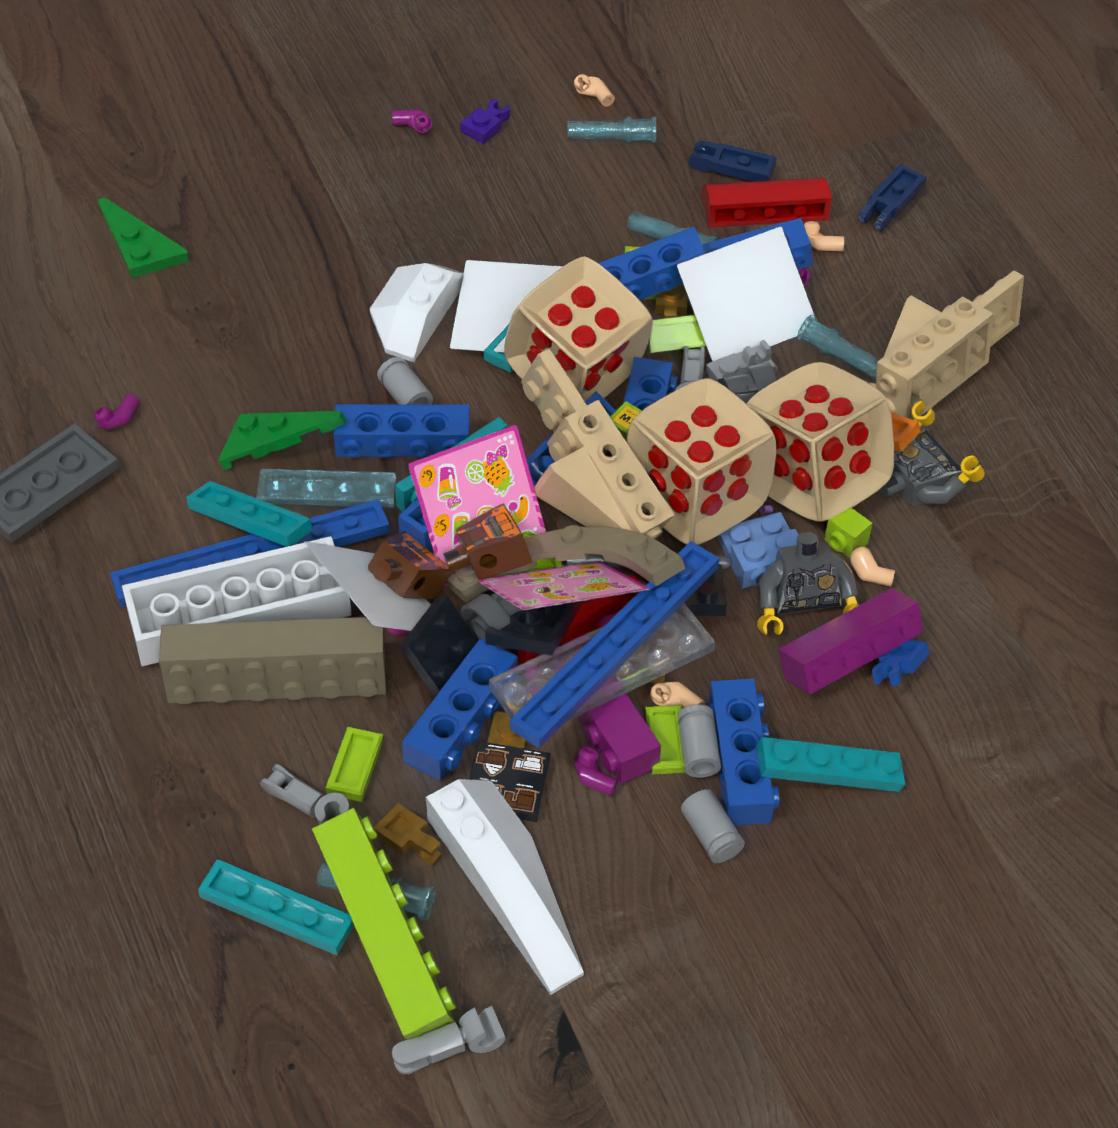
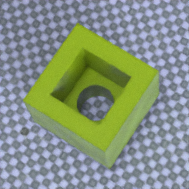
(848, 531)

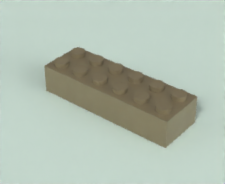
(272, 660)

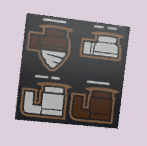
(516, 773)

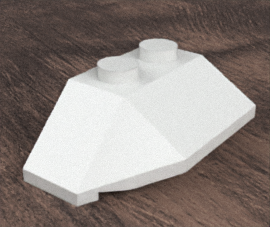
(413, 307)

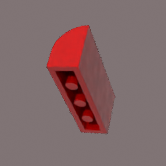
(766, 202)

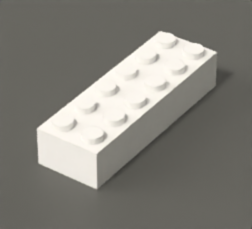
(256, 587)

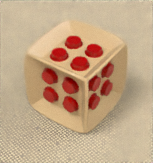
(586, 323)
(829, 439)
(705, 458)

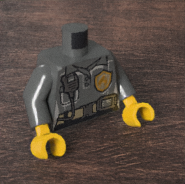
(925, 469)
(804, 580)

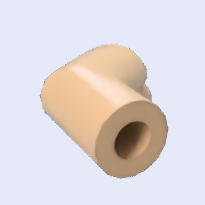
(595, 88)
(867, 568)
(674, 694)

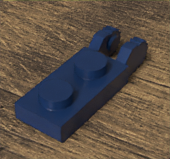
(732, 161)
(892, 196)

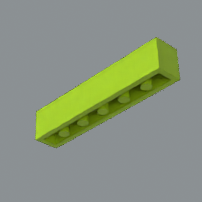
(383, 925)

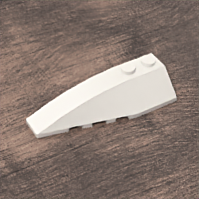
(507, 873)

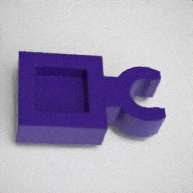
(484, 124)

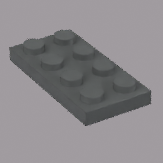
(50, 479)

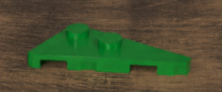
(138, 243)
(270, 432)

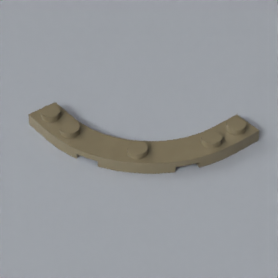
(617, 545)

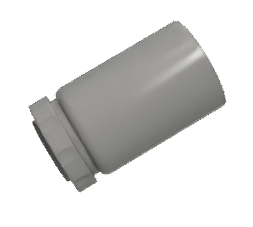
(403, 383)
(699, 741)
(712, 826)

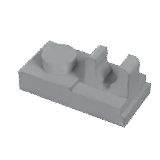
(748, 357)

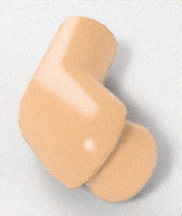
(821, 242)

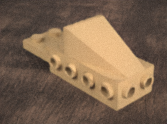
(941, 350)
(582, 478)

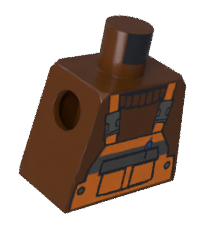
(489, 545)
(403, 565)

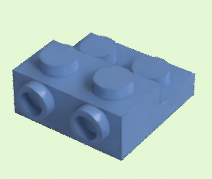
(755, 545)

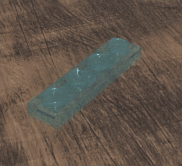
(326, 487)

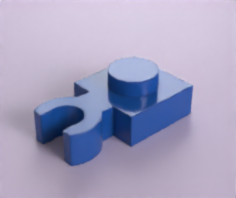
(899, 661)

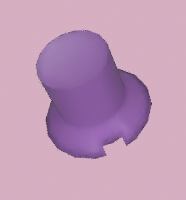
(765, 510)

